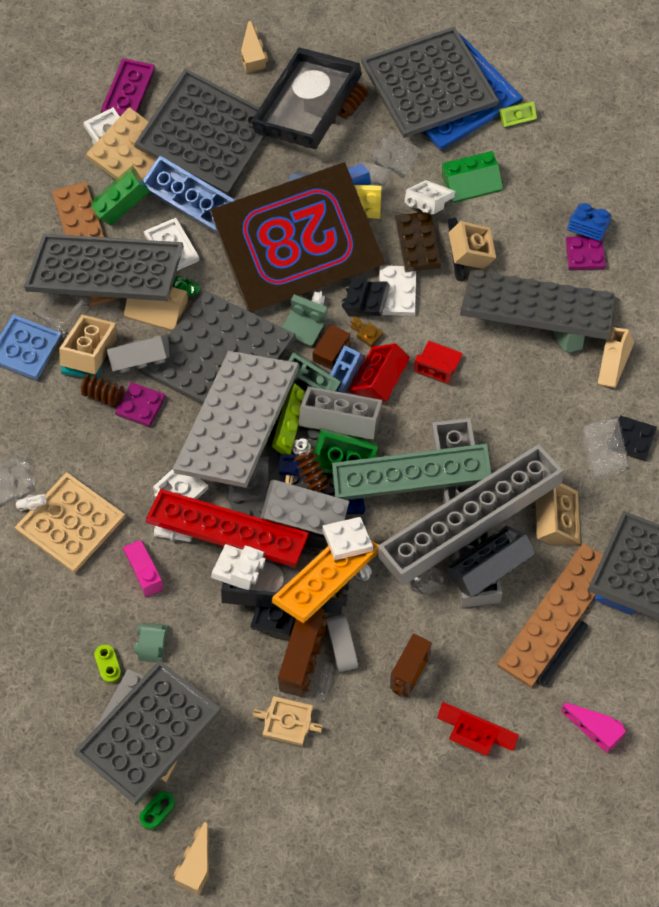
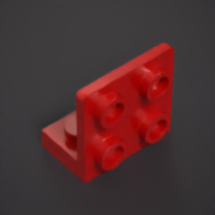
(437, 362)

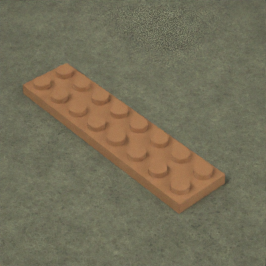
(79, 218)
(552, 619)

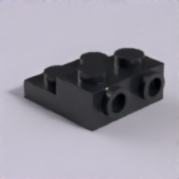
(365, 297)
(273, 621)

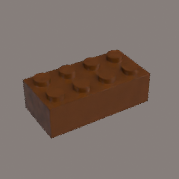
(301, 654)

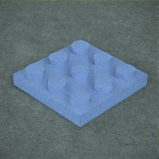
(27, 346)

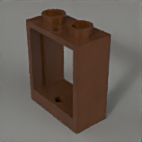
(410, 665)

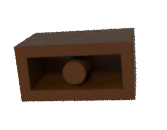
(330, 346)

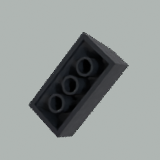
(490, 561)

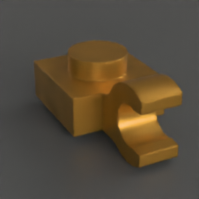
(366, 333)

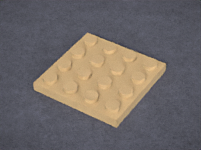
(116, 148)
(70, 523)

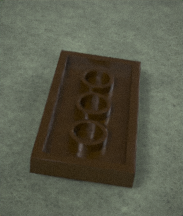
(417, 242)

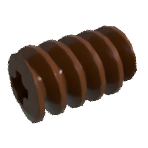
(353, 101)
(101, 391)
(310, 470)

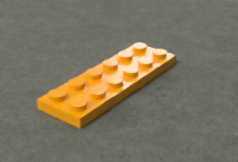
(319, 582)

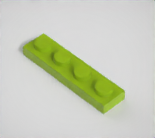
(288, 421)

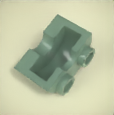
(151, 642)

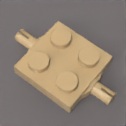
(287, 721)

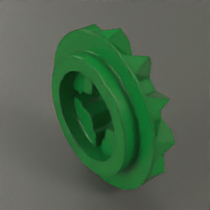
(186, 284)

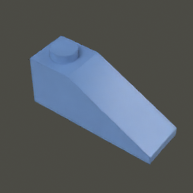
(347, 367)

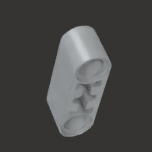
(341, 643)

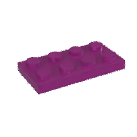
(129, 86)

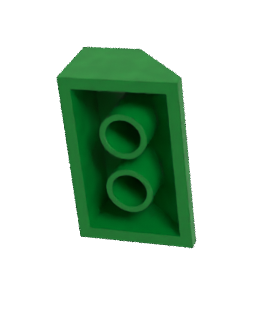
(472, 176)
(120, 196)
(338, 447)

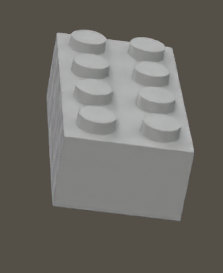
(340, 412)
(302, 507)

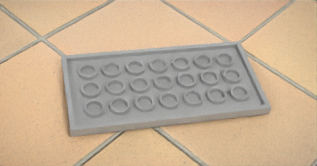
(236, 419)

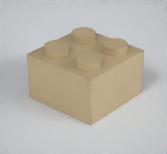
(472, 245)

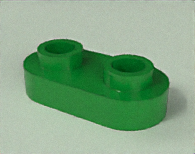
(157, 811)

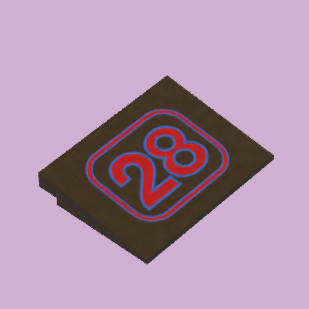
(296, 237)

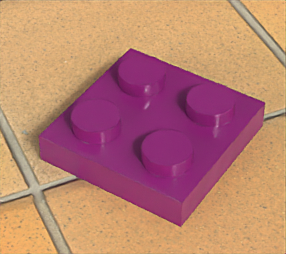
(585, 253)
(140, 404)

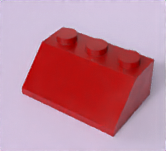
(379, 372)

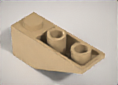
(252, 54)
(615, 356)
(195, 868)

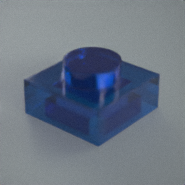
(287, 465)
(356, 506)

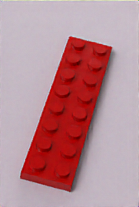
(227, 527)

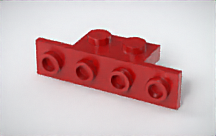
(474, 731)

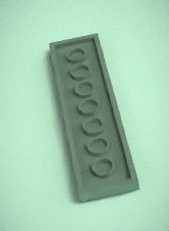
(411, 472)

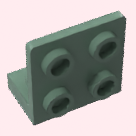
(306, 320)

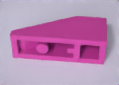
(143, 568)
(597, 726)

